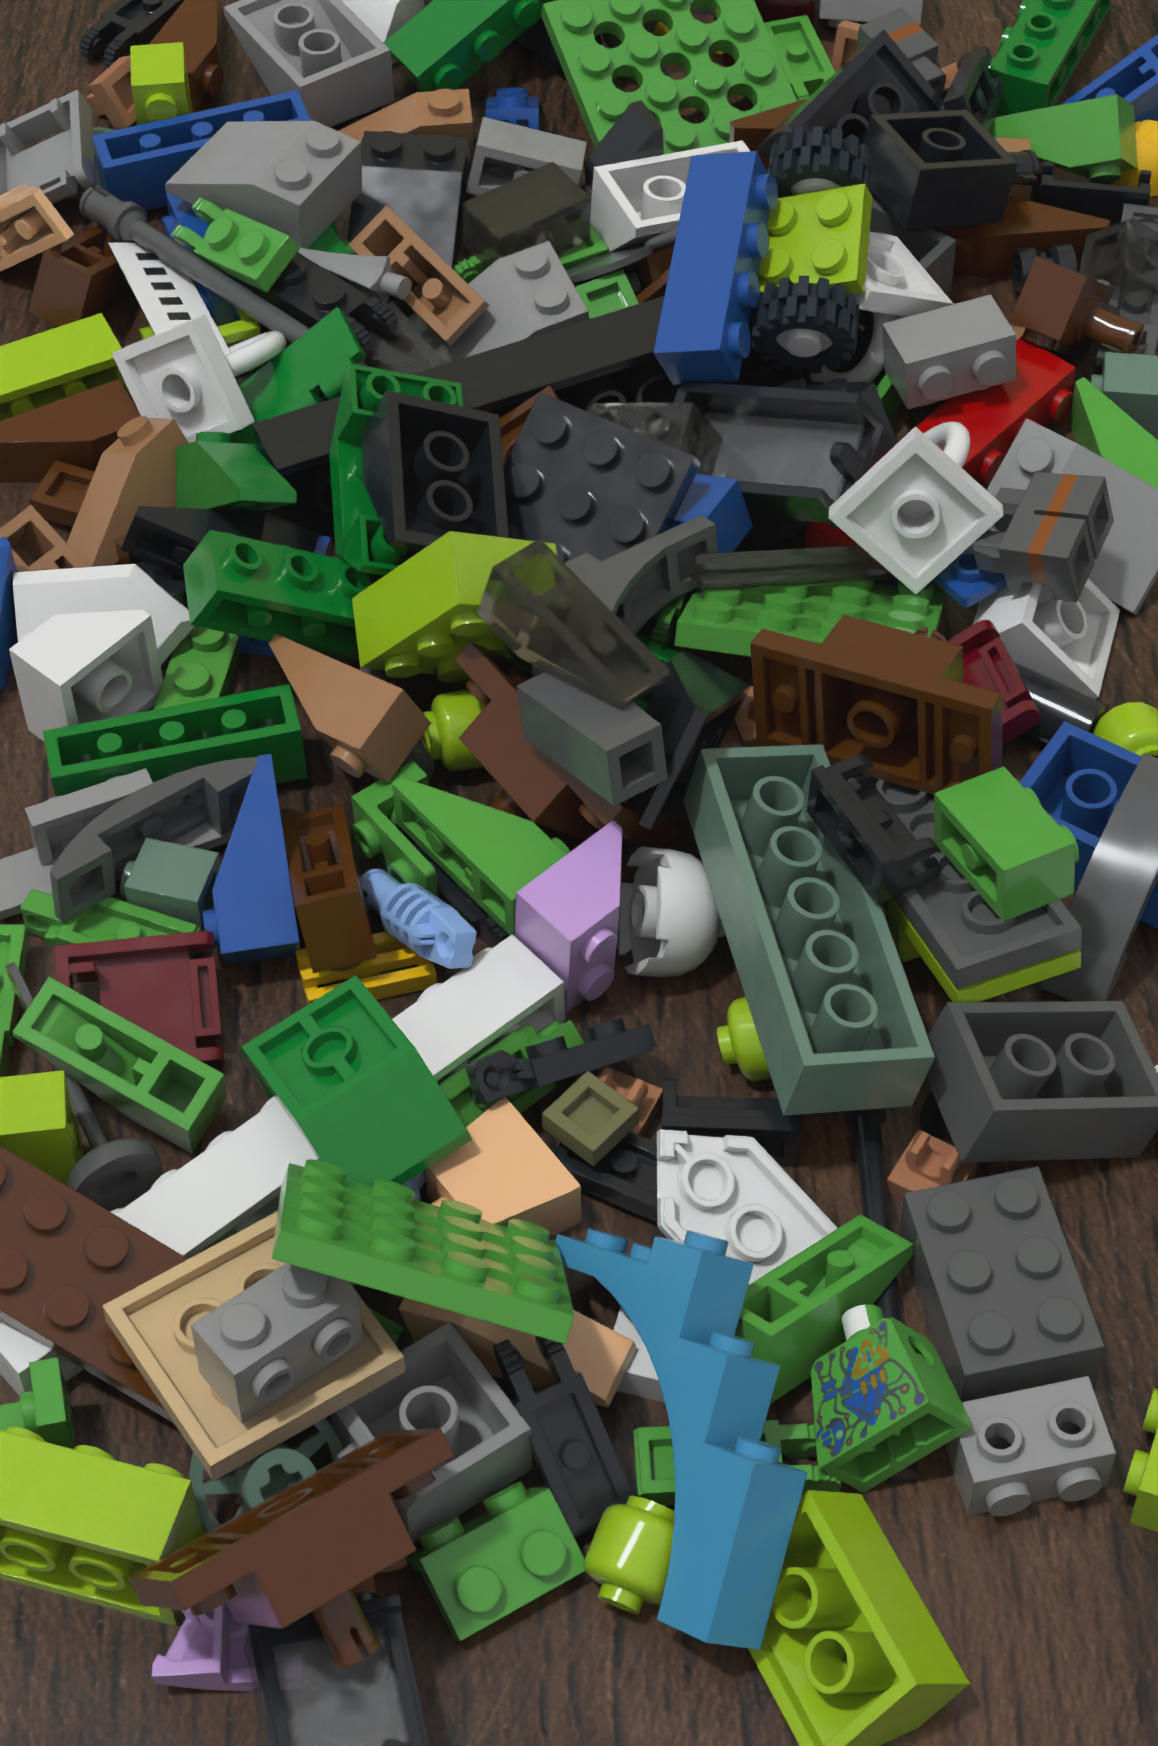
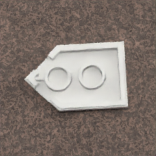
(99, 589)
(734, 1194)

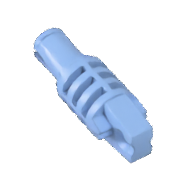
(420, 920)

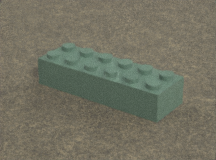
(804, 937)

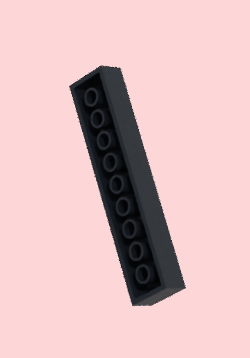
(583, 363)

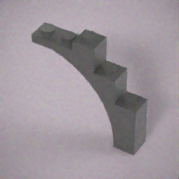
(593, 741)

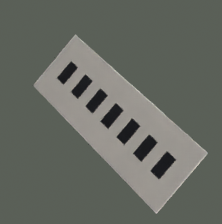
(161, 289)

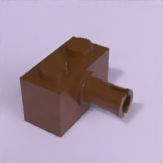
(1070, 310)

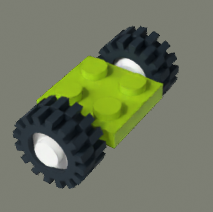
(814, 251)

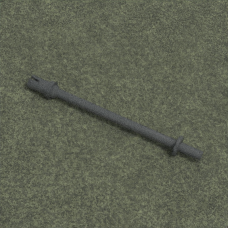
(129, 224)

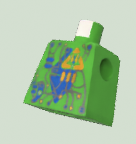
(881, 1400)

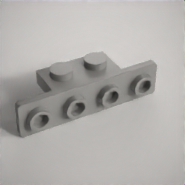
(57, 823)

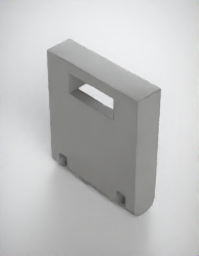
(54, 163)

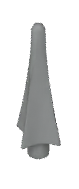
(366, 273)

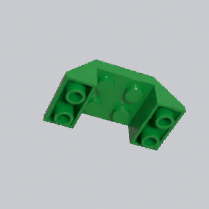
(356, 525)
(356, 1087)

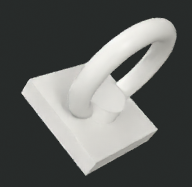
(892, 287)
(189, 377)
(918, 505)

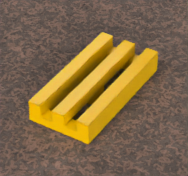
(390, 955)

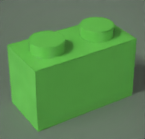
(1005, 843)

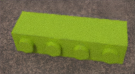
(57, 365)

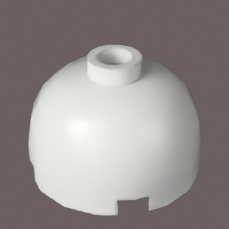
(667, 914)

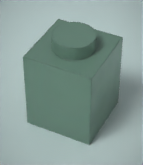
(1132, 386)
(172, 880)

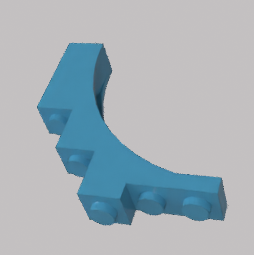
(729, 1486)

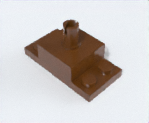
(878, 697)
(530, 780)
(306, 1546)

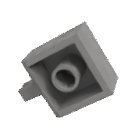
(449, 1391)

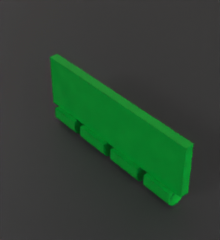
(302, 372)

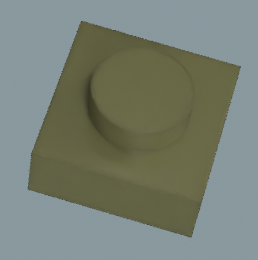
(590, 1118)

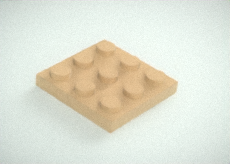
(158, 1337)

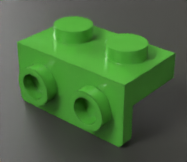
(497, 1558)

